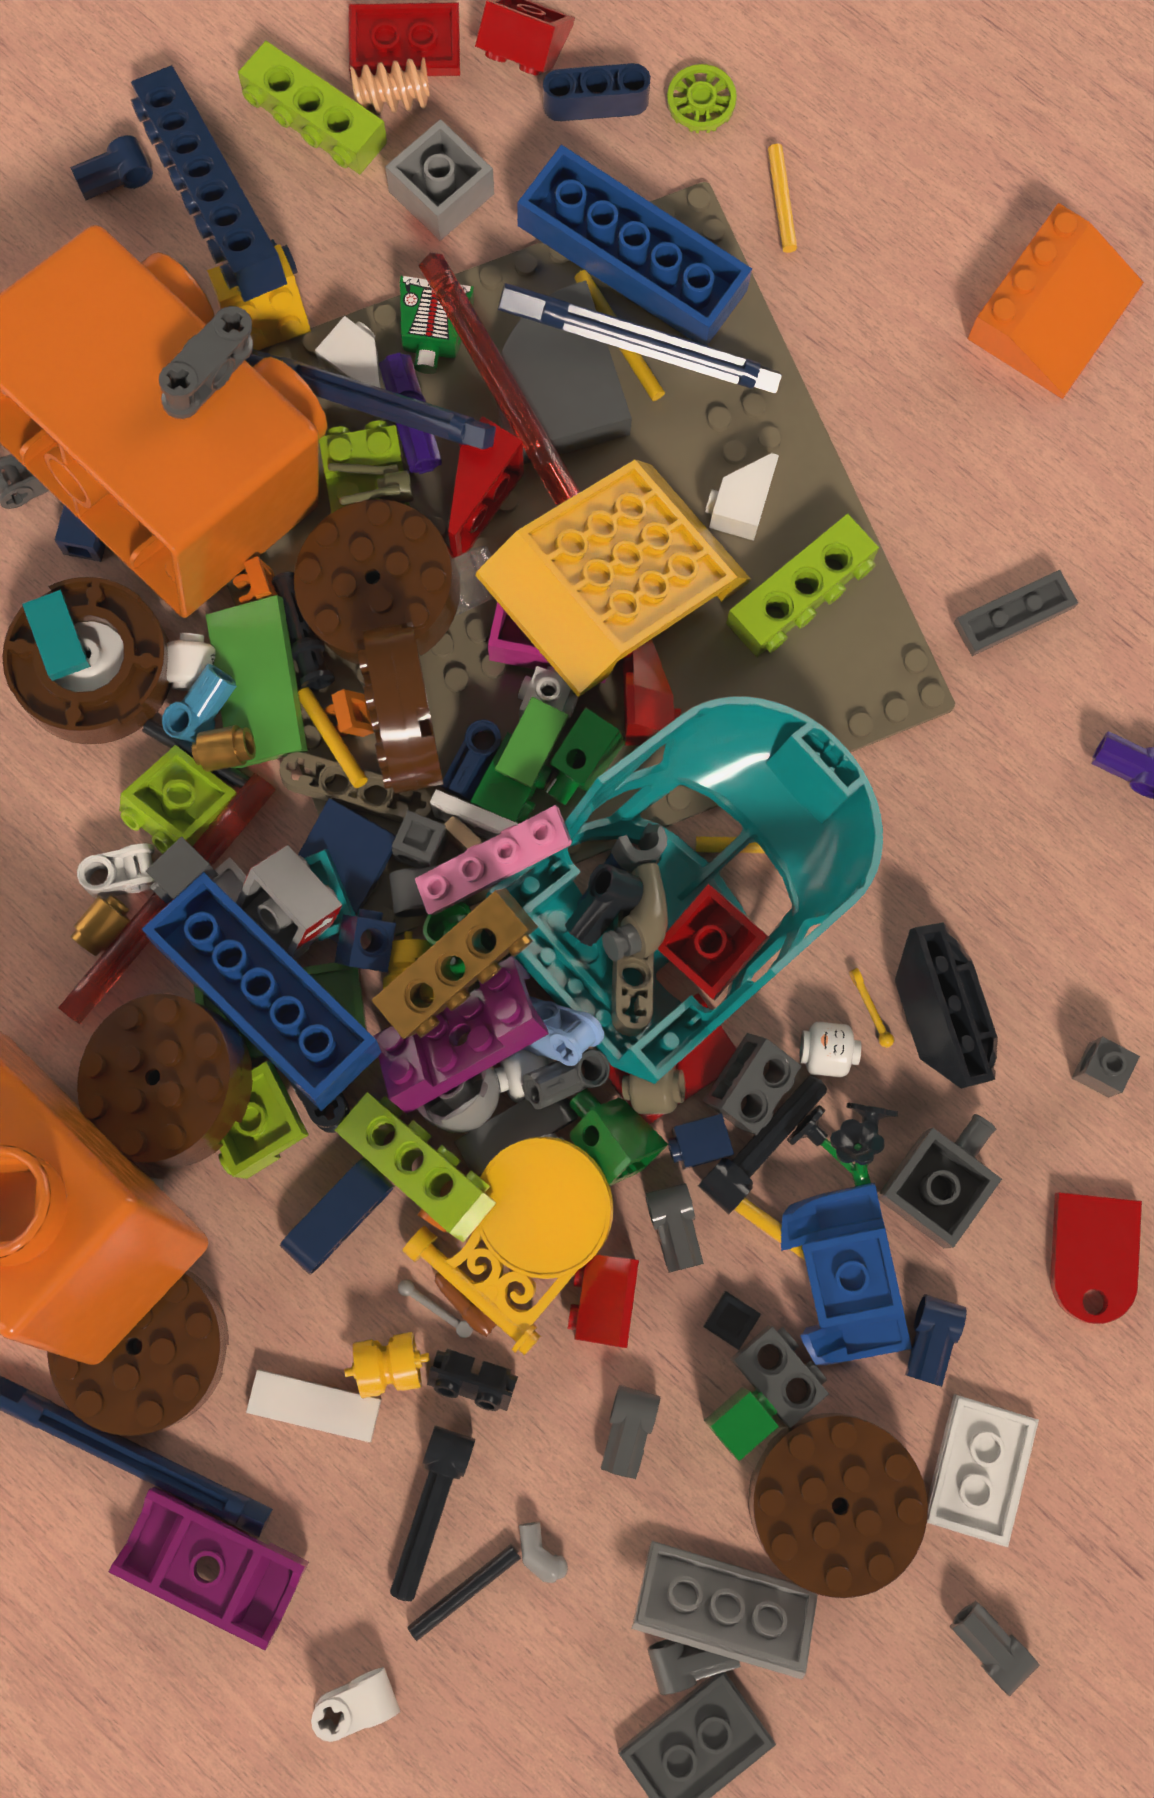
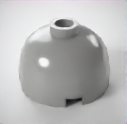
(465, 1105)

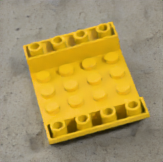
(608, 573)

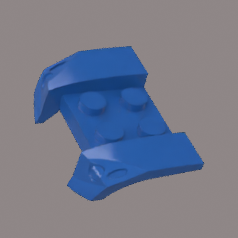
(848, 1275)

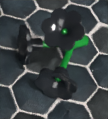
(852, 1143)

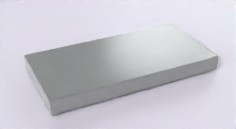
(725, 1610)

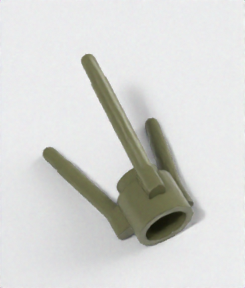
(393, 487)

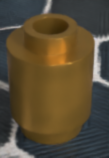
(223, 748)
(101, 924)

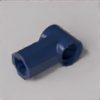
(119, 166)
(471, 763)
(937, 1329)

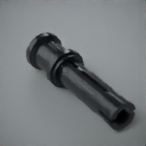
(305, 647)

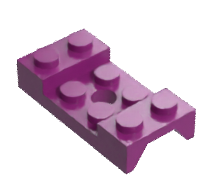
(498, 1026)
(253, 1576)

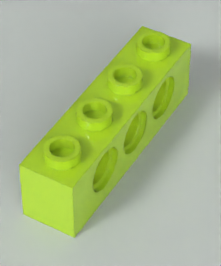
(274, 70)
(841, 542)
(458, 1210)

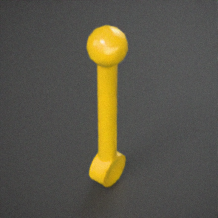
(885, 1038)

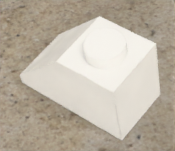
(350, 352)
(741, 498)

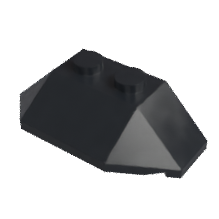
(946, 1007)

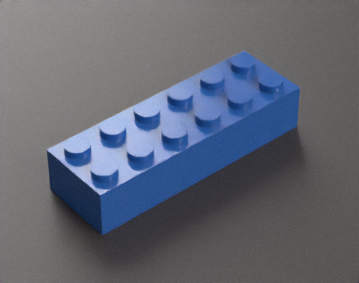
(633, 246)
(262, 991)

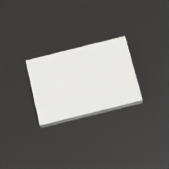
(981, 1470)

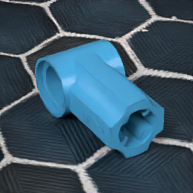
(199, 706)

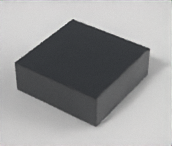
(732, 1320)

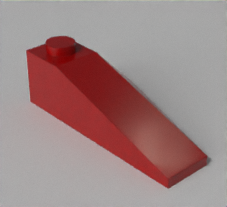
(646, 695)

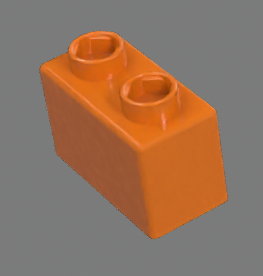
(90, 424)
(80, 1224)

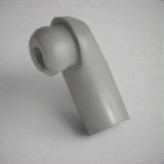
(537, 1559)

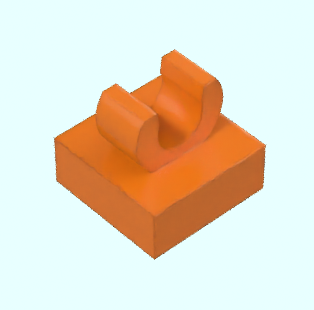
(259, 578)
(351, 713)

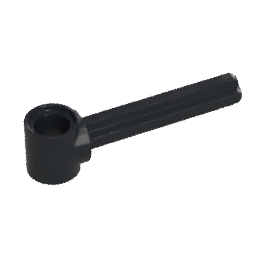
(730, 1180)
(446, 1460)

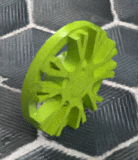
(701, 98)

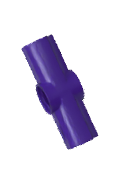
(418, 446)
(1127, 762)

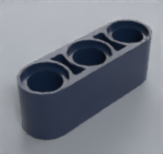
(609, 80)
(336, 1215)

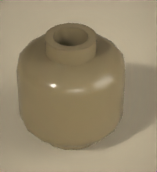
(657, 1097)

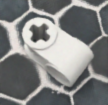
(122, 871)
(363, 1704)

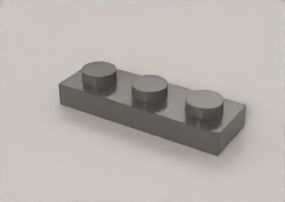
(1015, 612)

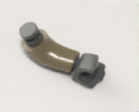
(647, 923)

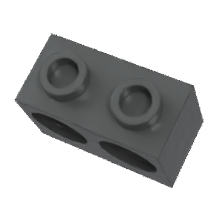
(745, 1077)
(773, 1381)

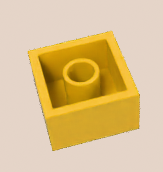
(274, 315)

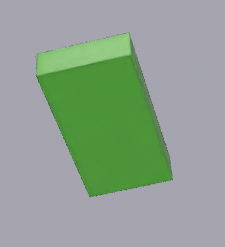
(531, 742)

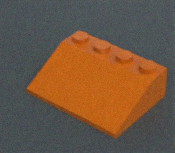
(1057, 302)

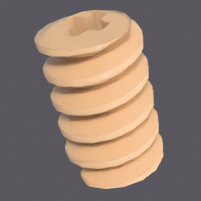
(391, 86)

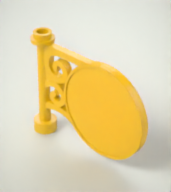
(545, 1225)

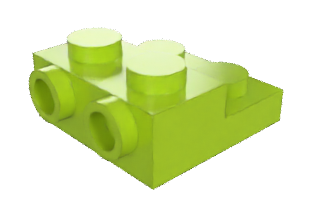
(373, 446)
(174, 800)
(266, 1129)

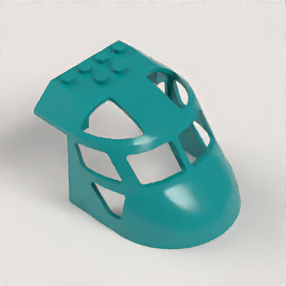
(792, 795)

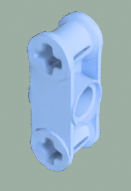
(569, 1032)

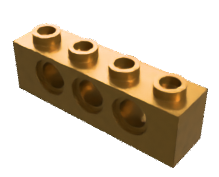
(401, 999)

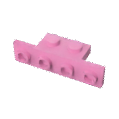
(493, 860)

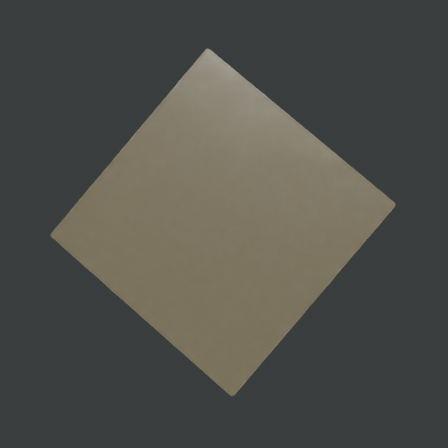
(851, 668)

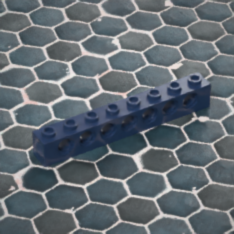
(207, 184)

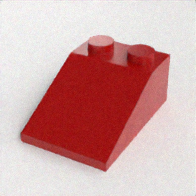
(482, 486)

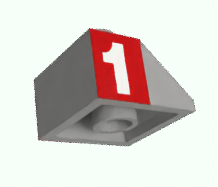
(288, 901)

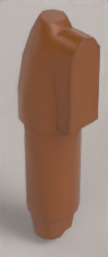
(469, 1312)

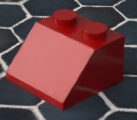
(523, 34)
(712, 941)
(604, 1301)

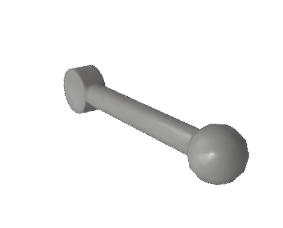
(406, 1288)

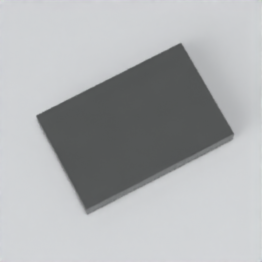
(698, 1743)

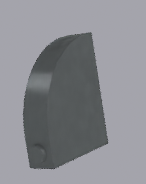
(567, 381)

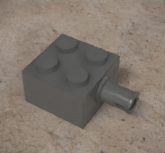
(943, 1183)

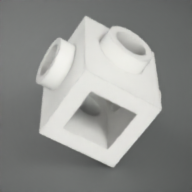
(549, 688)

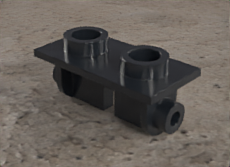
(453, 1377)

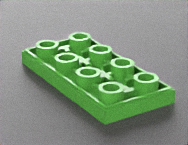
(256, 652)

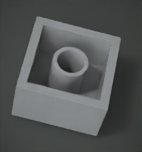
(440, 179)

